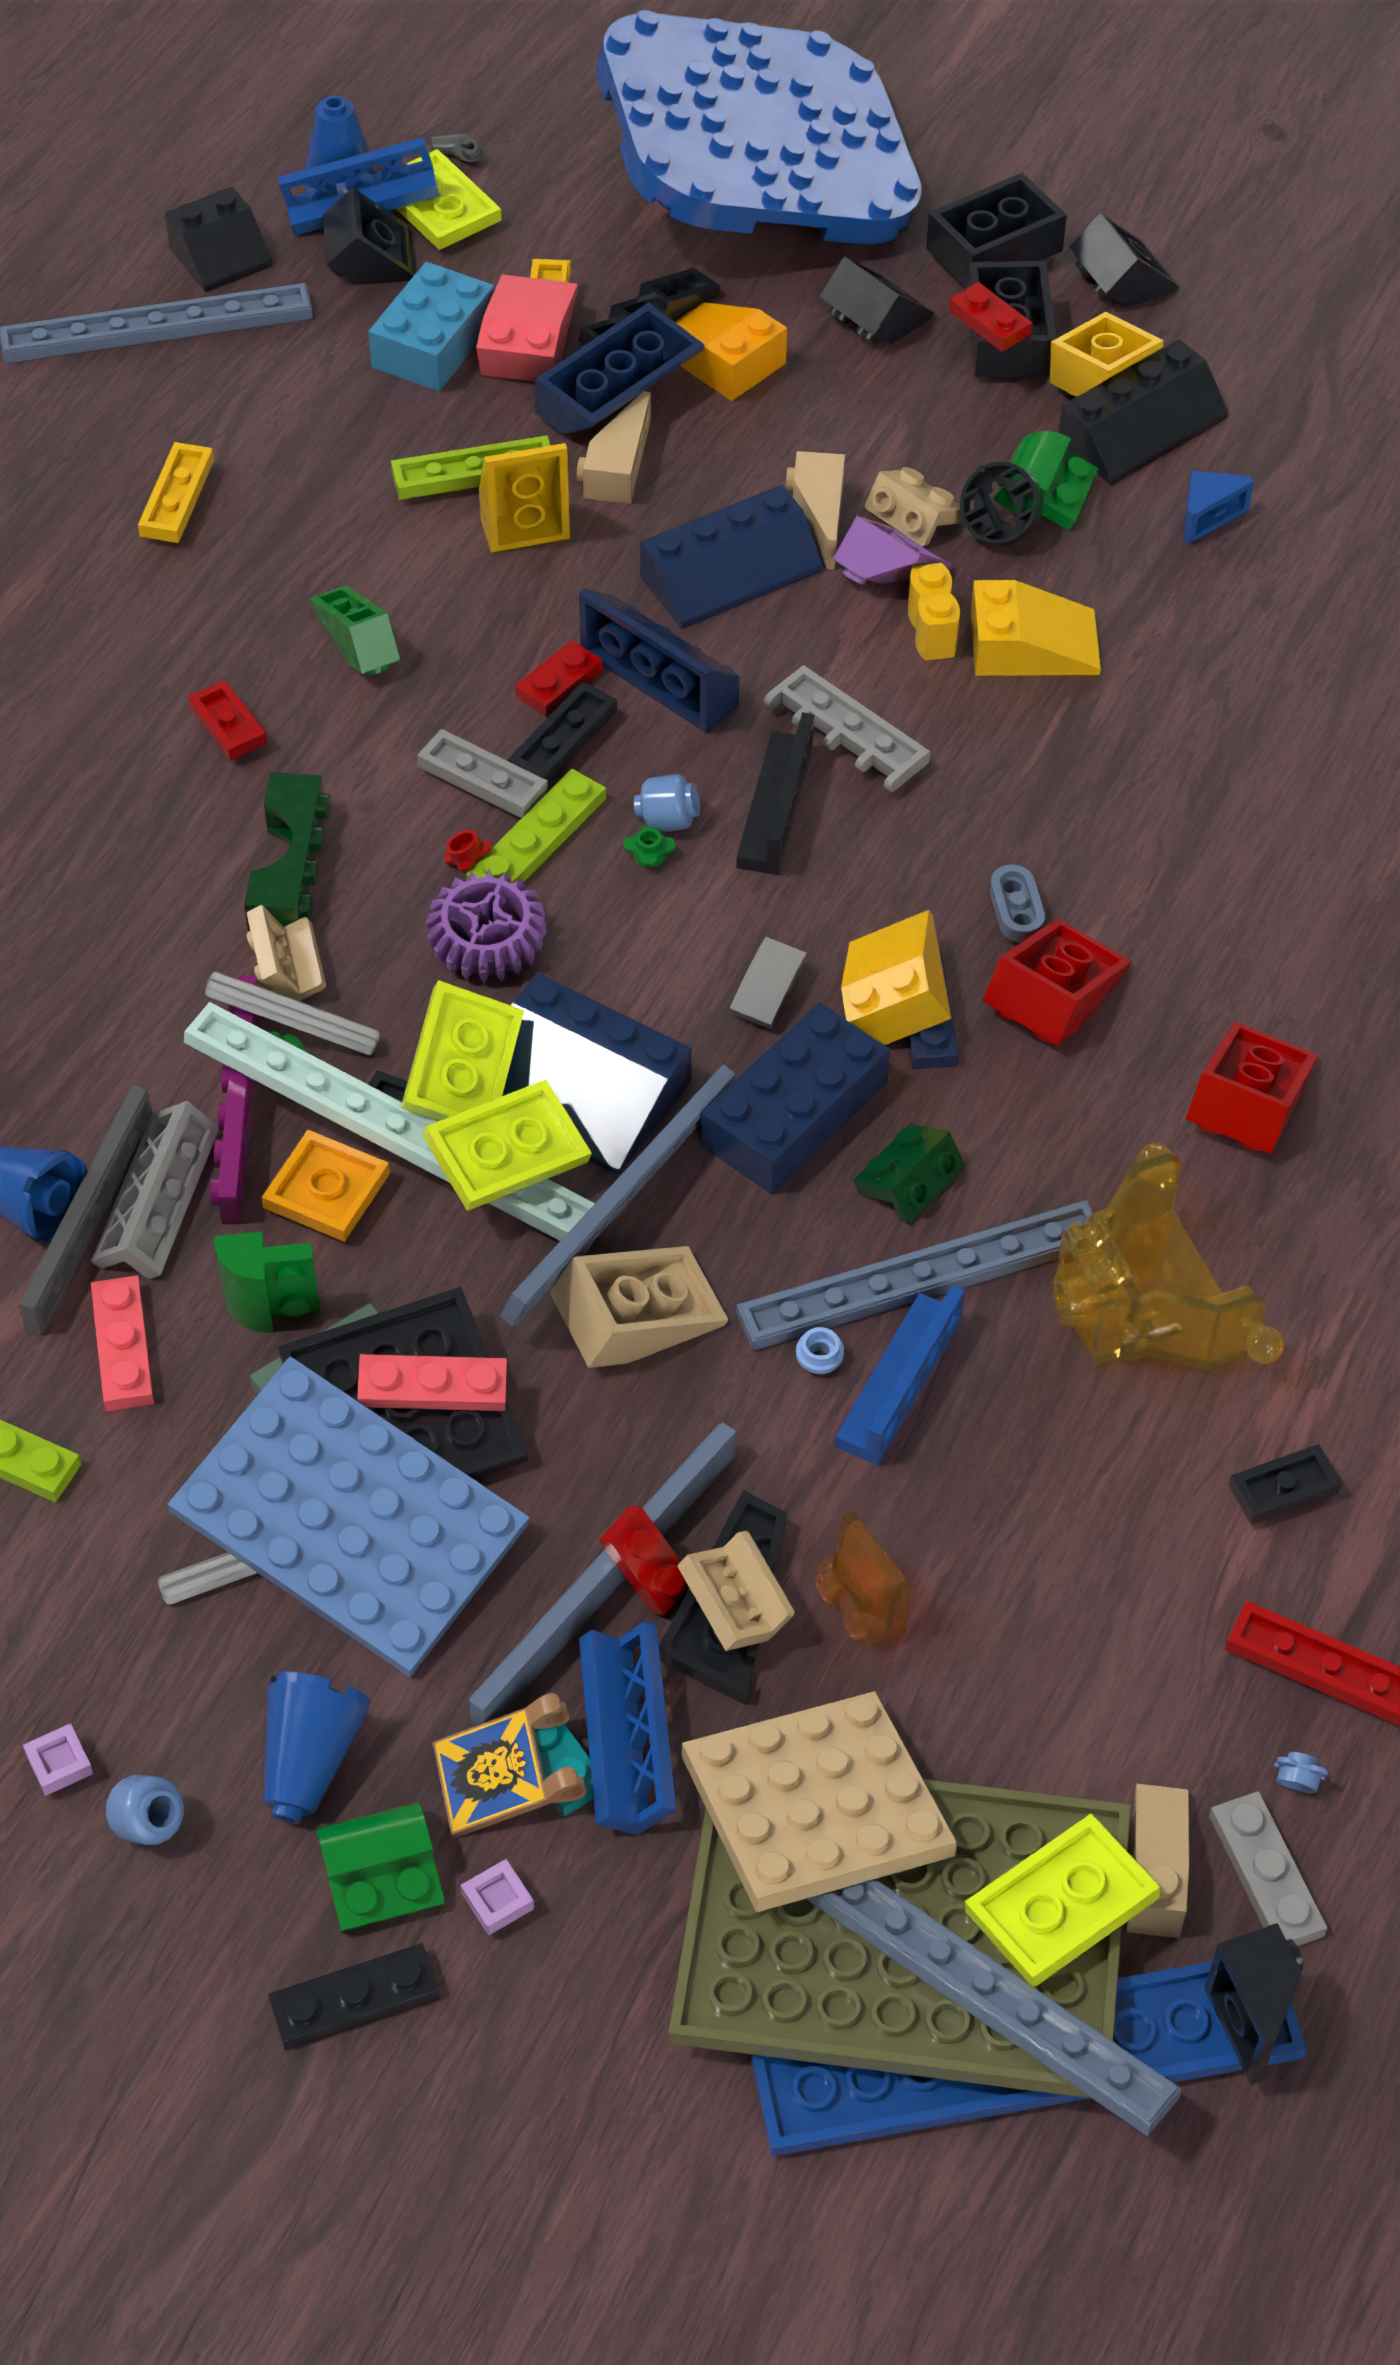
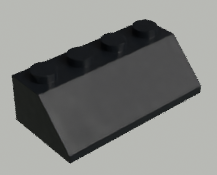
(1143, 412)

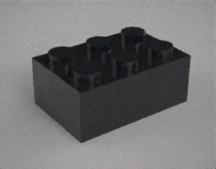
(996, 225)
(1027, 290)

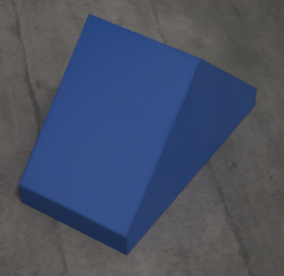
(1214, 501)

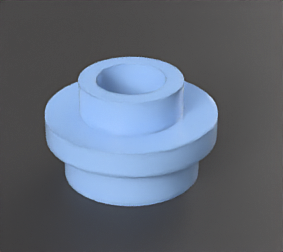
(820, 1340)

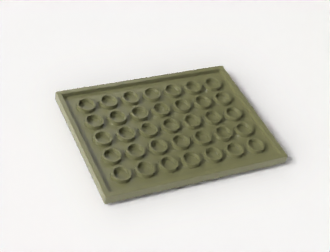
(819, 1993)

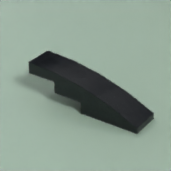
(670, 294)

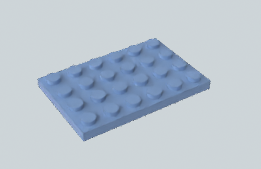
(349, 1515)

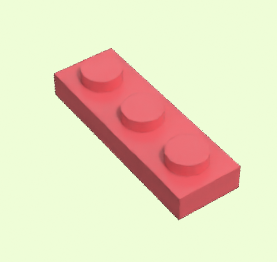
(122, 1343)
(432, 1382)

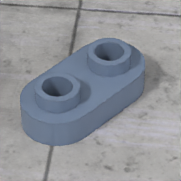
(1019, 912)

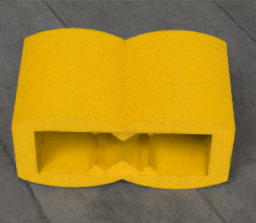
(933, 611)

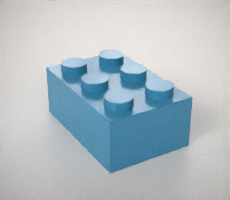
(430, 326)

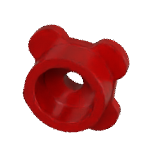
(466, 850)

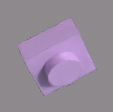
(57, 1759)
(497, 1897)

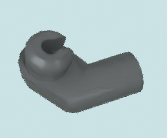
(459, 145)

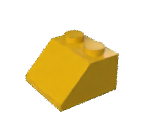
(1098, 352)

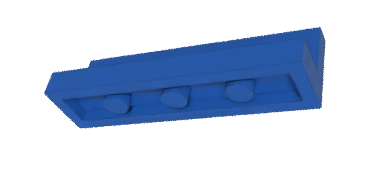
(391, 188)
(900, 1376)
(619, 1732)

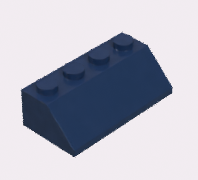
(612, 370)
(729, 556)
(657, 660)

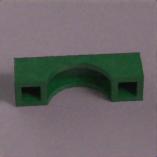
(294, 814)

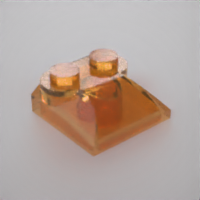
(864, 1585)

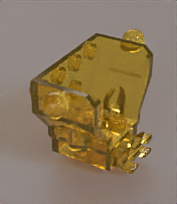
(1142, 1288)

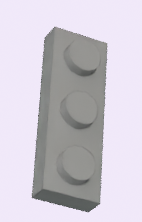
(482, 773)
(1267, 1868)

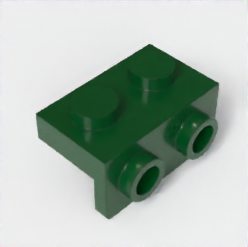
(912, 1170)

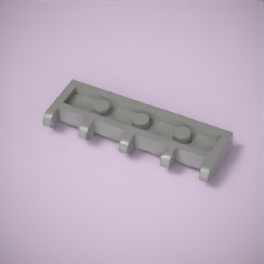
(850, 725)

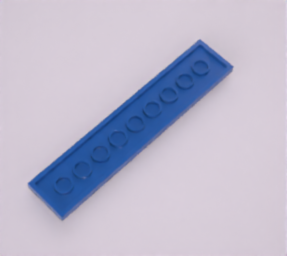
(1158, 2019)

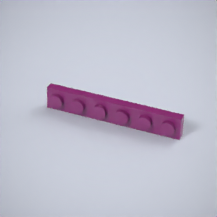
(234, 1119)

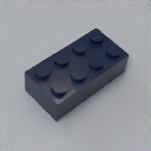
(794, 1097)

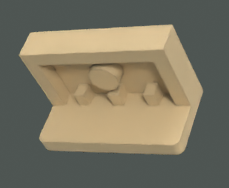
(912, 504)
(285, 955)
(737, 1592)

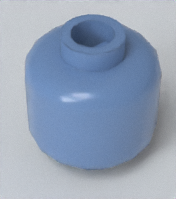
(667, 803)
(144, 1809)

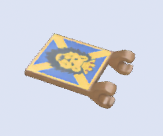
(498, 1768)

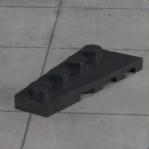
(690, 1639)

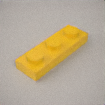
(176, 492)

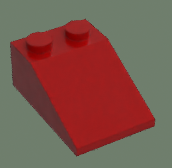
(1054, 981)
(1250, 1087)

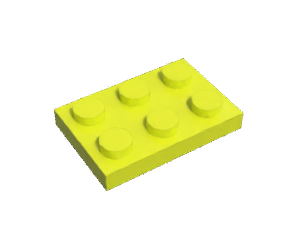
(458, 210)
(461, 1053)
(506, 1144)
(1062, 1900)

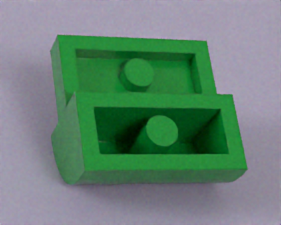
(1059, 472)
(265, 1280)
(380, 1866)

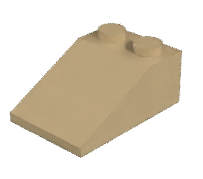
(635, 1303)

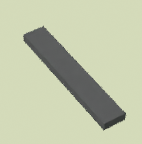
(85, 1211)

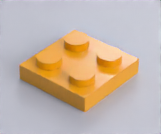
(326, 1185)

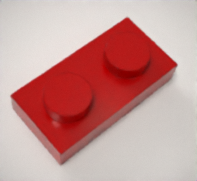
(990, 316)
(558, 677)
(227, 720)
(645, 1559)

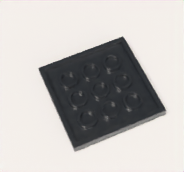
(434, 1326)

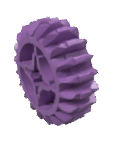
(493, 945)

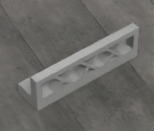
(157, 1190)

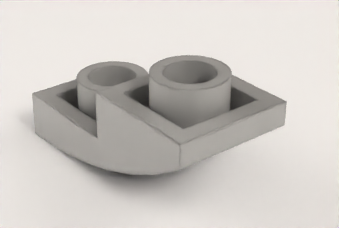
(767, 982)

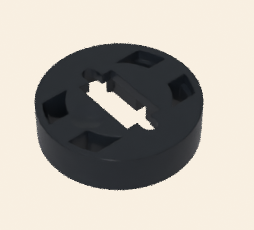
(984, 513)

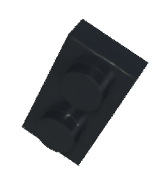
(1285, 1484)

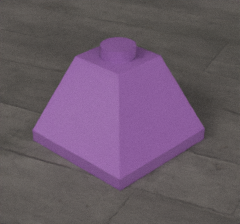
(881, 553)

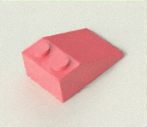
(525, 327)

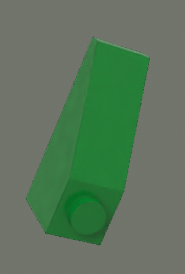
(357, 628)

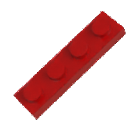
(1317, 1661)

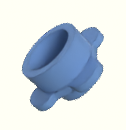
(1300, 1772)

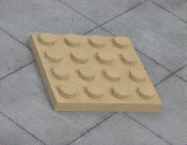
(817, 1801)

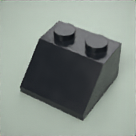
(217, 239)
(367, 241)
(1120, 264)
(873, 303)
(1252, 1991)

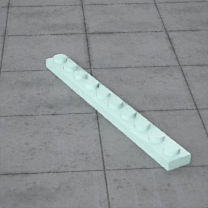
(360, 1109)

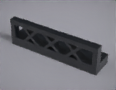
(776, 799)

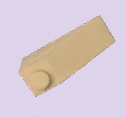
(616, 454)
(818, 491)
(1162, 1850)

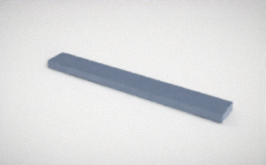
(155, 323)
(614, 1199)
(901, 1278)
(597, 1582)
(1004, 2002)

